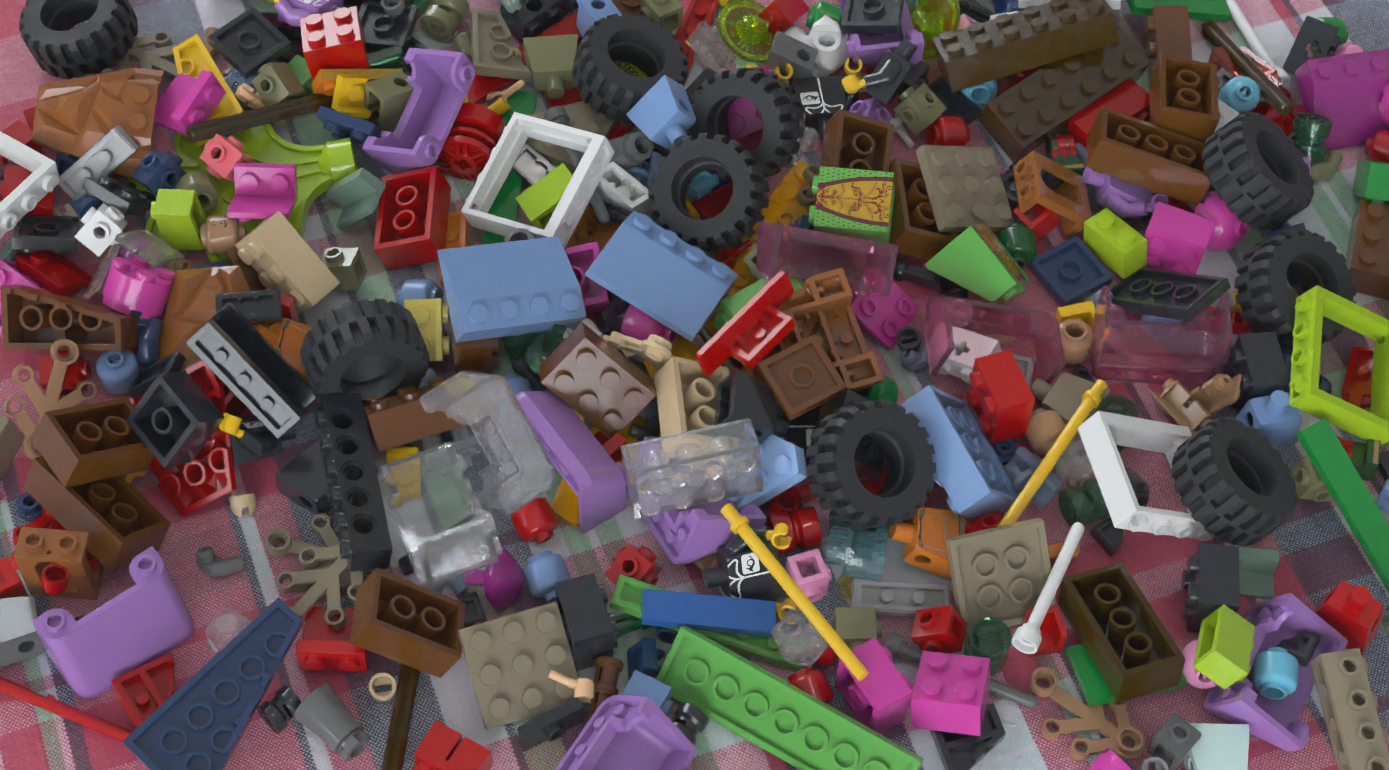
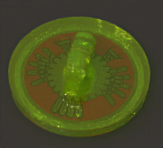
(934, 18)
(745, 31)

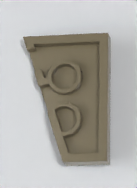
(492, 47)

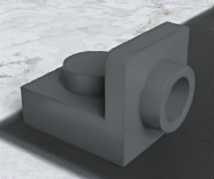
(1174, 741)

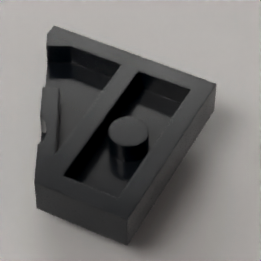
(964, 750)

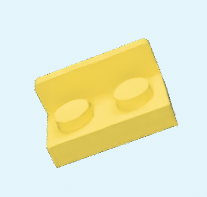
(430, 317)

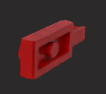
(1358, 377)

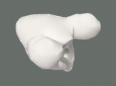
(827, 40)

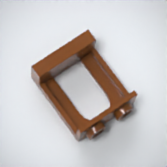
(1070, 197)
(66, 549)

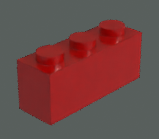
(1126, 99)

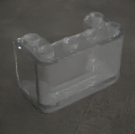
(517, 459)
(437, 517)

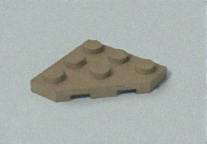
(580, 117)

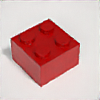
(334, 41)
(1000, 397)

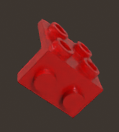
(329, 648)

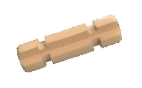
(245, 93)

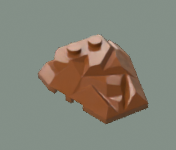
(82, 110)
(193, 304)
(826, 311)

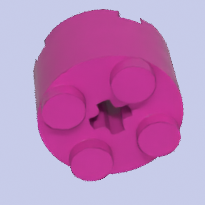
(137, 287)

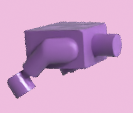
(1122, 198)

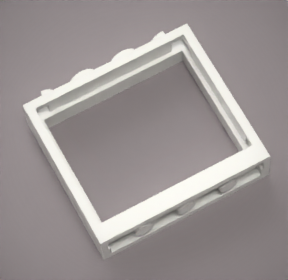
(502, 158)
(32, 189)
(1100, 437)

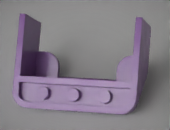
(577, 457)

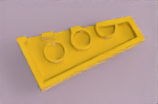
(191, 59)

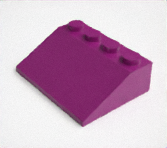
(1348, 93)

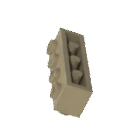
(1350, 710)

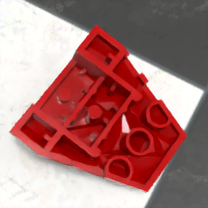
(212, 469)

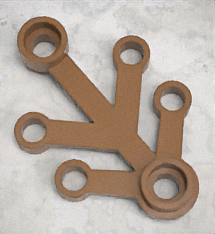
(51, 399)
(1088, 720)

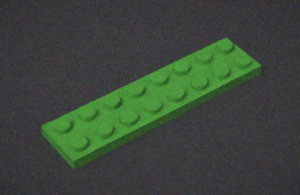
(774, 711)

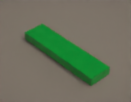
(1197, 9)

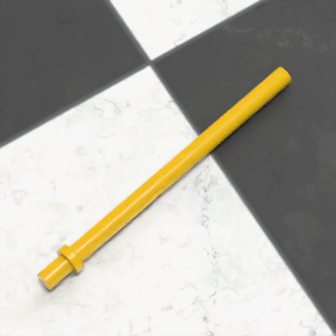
(1090, 400)
(741, 526)

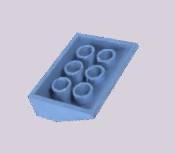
(662, 275)
(510, 288)
(962, 455)

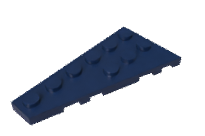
(213, 708)

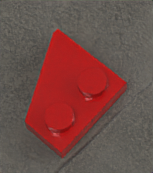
(145, 688)

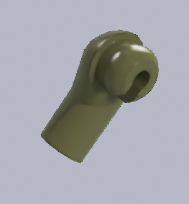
(462, 43)
(1326, 170)

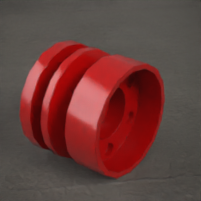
(470, 141)

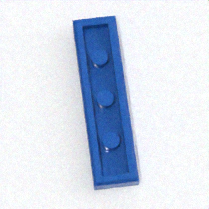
(708, 612)

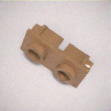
(1217, 392)
(1173, 402)

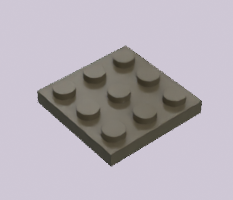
(964, 187)
(999, 571)
(512, 664)

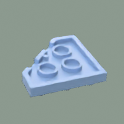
(781, 467)

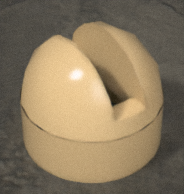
(240, 502)
(380, 681)

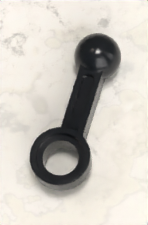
(926, 278)

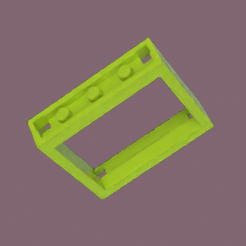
(1306, 356)

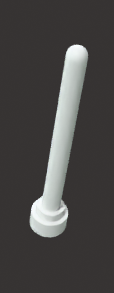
(1254, 41)
(1028, 636)

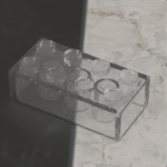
(692, 468)

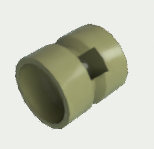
(443, 18)

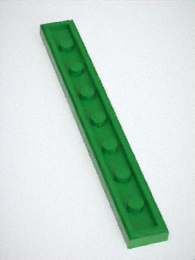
(505, 203)

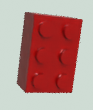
(412, 217)

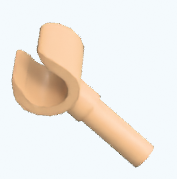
(507, 92)
(582, 687)

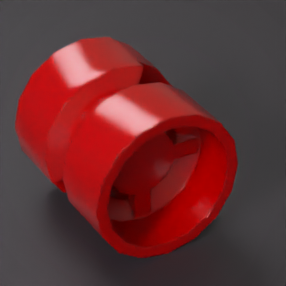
(803, 528)

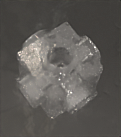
(1074, 464)
(798, 639)

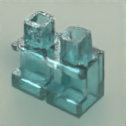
(858, 551)

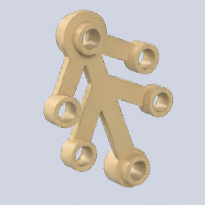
(653, 349)

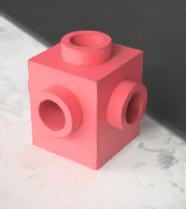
(222, 154)

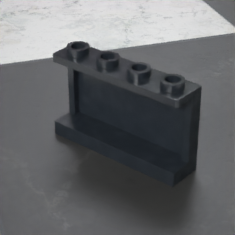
(252, 369)

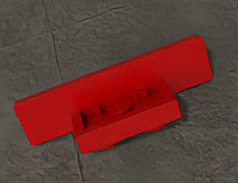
(752, 330)

